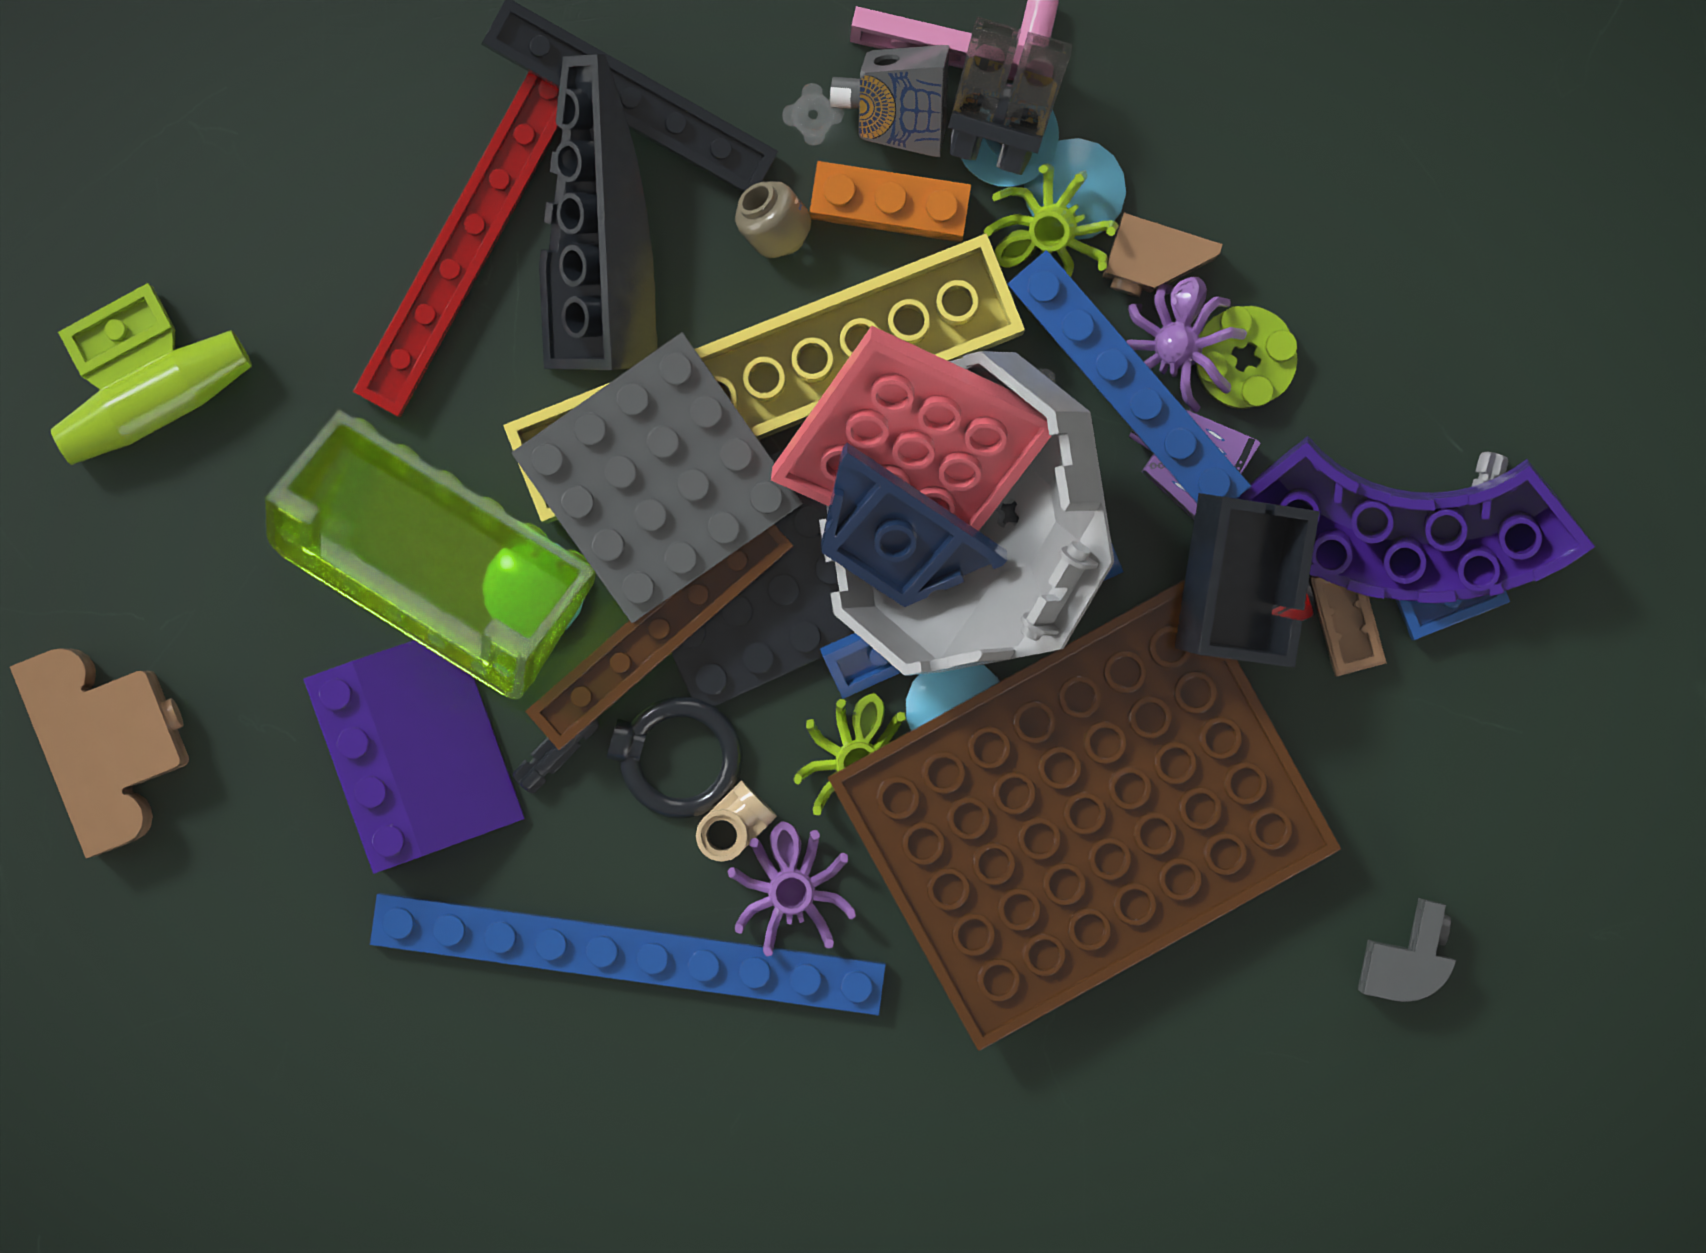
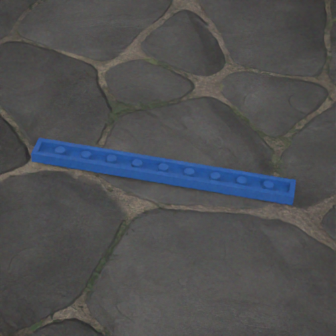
(627, 953)

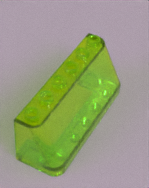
(426, 554)

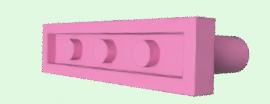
(892, 31)

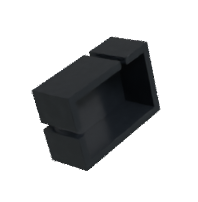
(1237, 568)

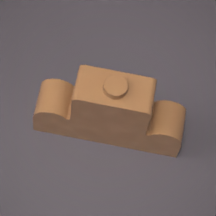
(101, 742)

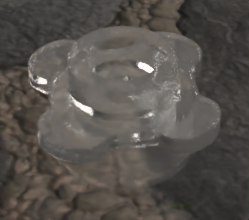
(812, 129)

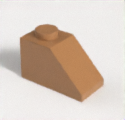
(1154, 255)

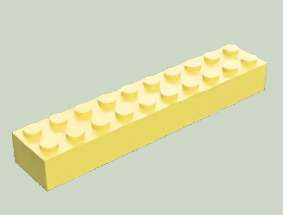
(785, 364)

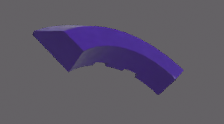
(1424, 542)

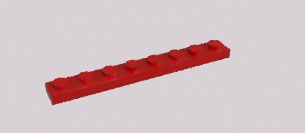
(462, 247)

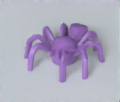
(1179, 342)
(790, 889)

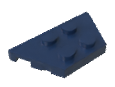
(898, 534)

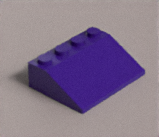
(412, 752)

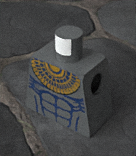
(899, 97)

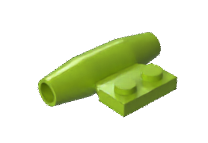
(140, 375)

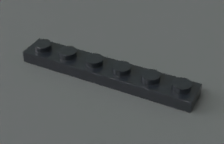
(648, 106)

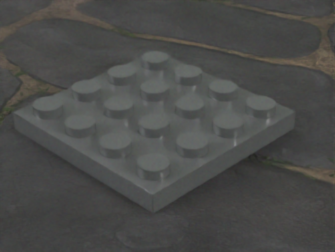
(656, 477)

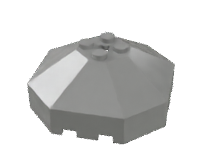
(1053, 552)

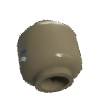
(772, 219)

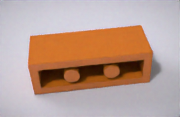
(889, 201)

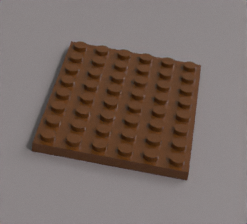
(1081, 817)

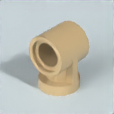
(746, 813)

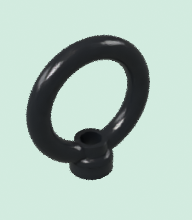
(628, 744)

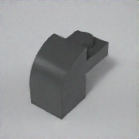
(1413, 971)

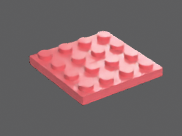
(922, 421)

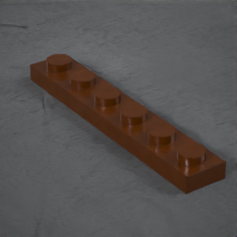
(649, 640)

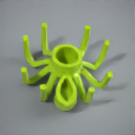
(1050, 228)
(866, 722)

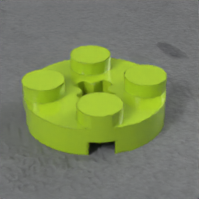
(1273, 346)

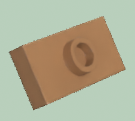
(1347, 627)

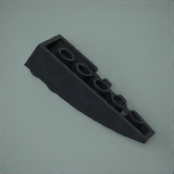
(599, 255)

